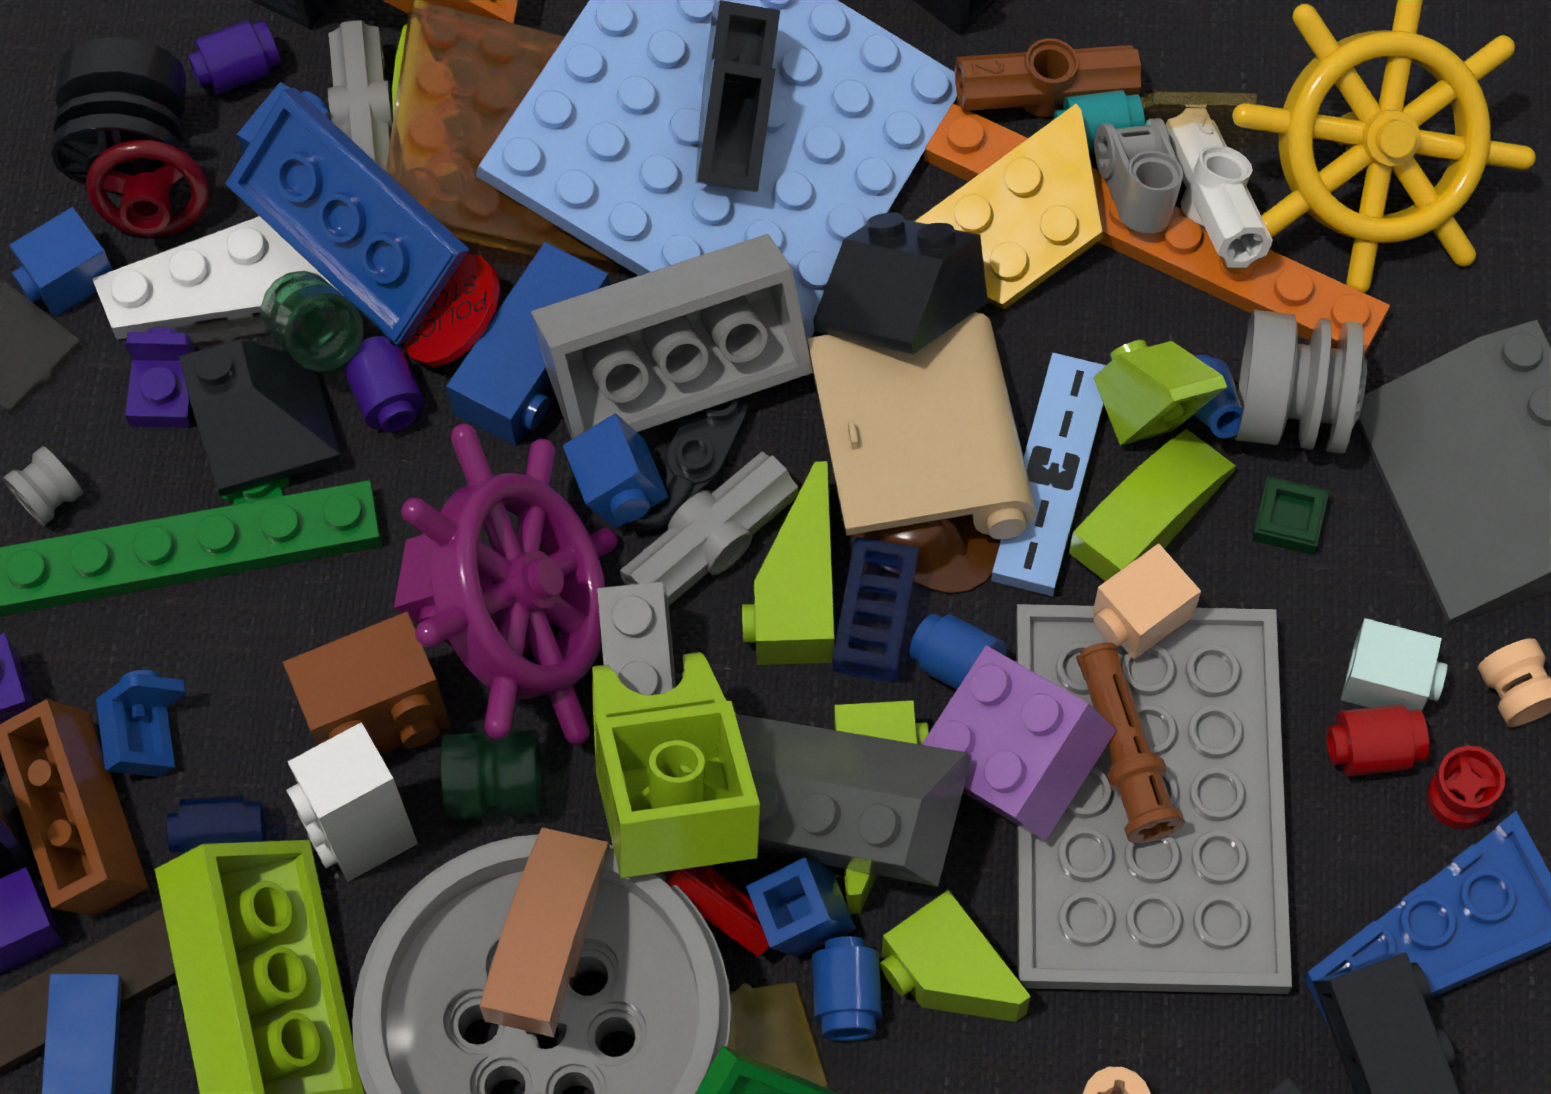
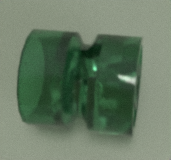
(311, 321)
(491, 774)

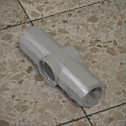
(360, 95)
(714, 528)

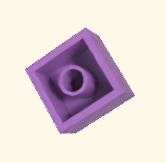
(1024, 738)

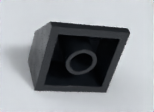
(902, 283)

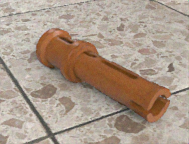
(1134, 768)

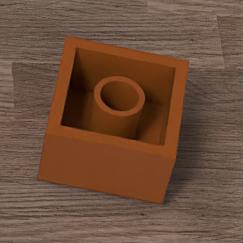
(371, 679)

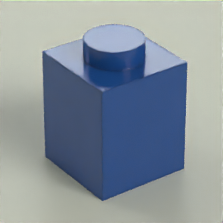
(59, 262)
(615, 471)
(800, 907)

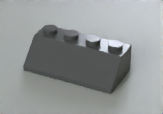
(854, 798)

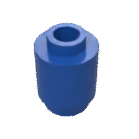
(949, 647)
(846, 989)

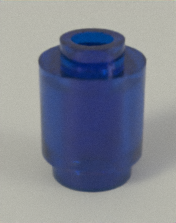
(215, 821)

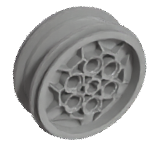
(434, 961)

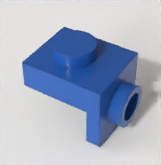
(137, 723)

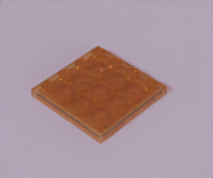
(452, 101)

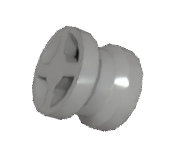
(43, 485)

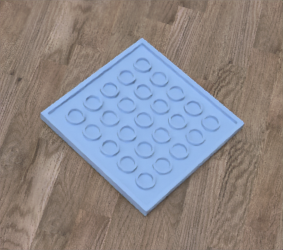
(615, 132)

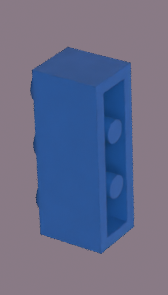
(504, 376)

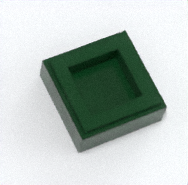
(1290, 515)

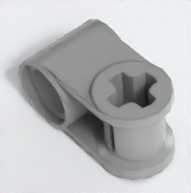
(1140, 173)

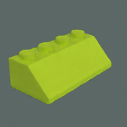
(257, 970)

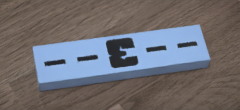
(1056, 471)

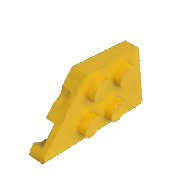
(1029, 208)

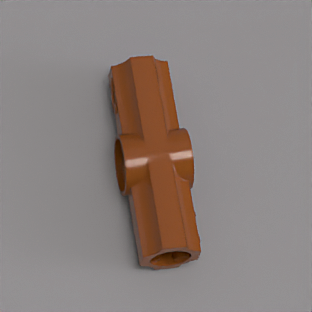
(1020, 78)

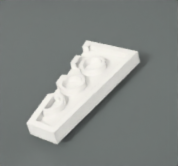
(199, 280)

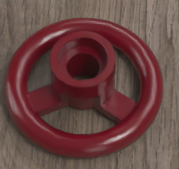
(145, 196)

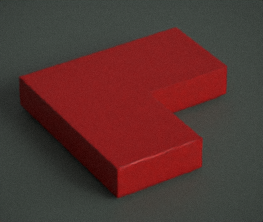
(721, 905)

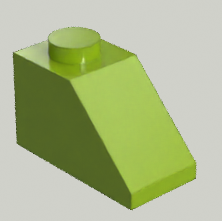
(1154, 388)
(951, 964)

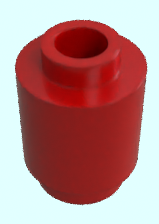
(1378, 740)

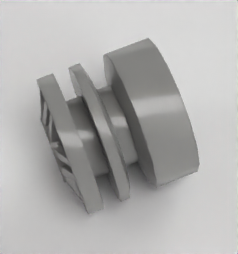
(1300, 381)

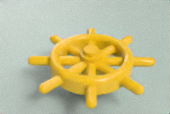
(1384, 137)

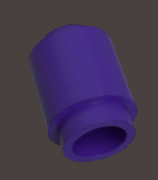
(234, 56)
(384, 385)

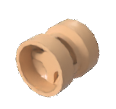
(1519, 681)

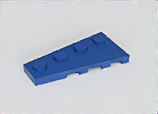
(1466, 919)

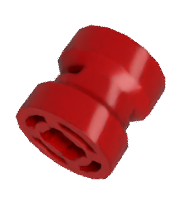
(1473, 775)

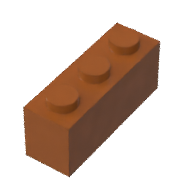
(70, 809)

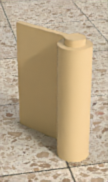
(923, 432)

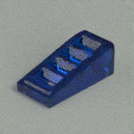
(868, 663)

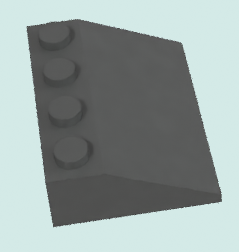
(1472, 468)

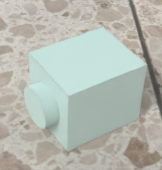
(1393, 667)

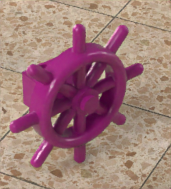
(504, 596)

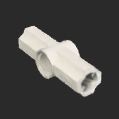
(1217, 189)

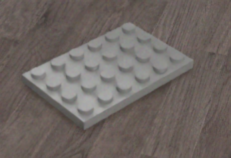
(1214, 895)

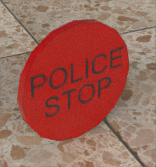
(457, 315)

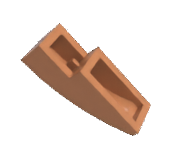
(544, 932)

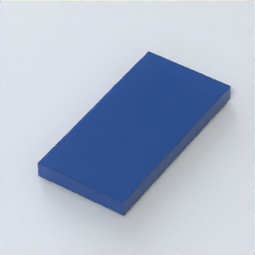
(331, 210)

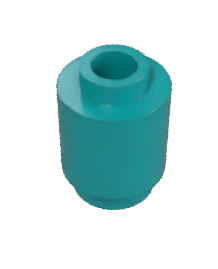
(1104, 108)

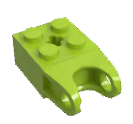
(673, 773)

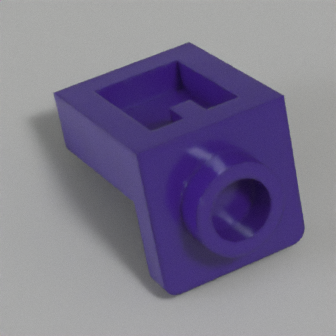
(156, 381)

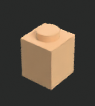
(1145, 602)

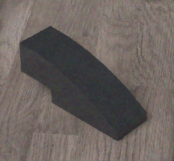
(736, 95)

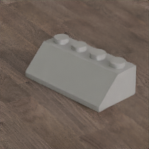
(675, 338)

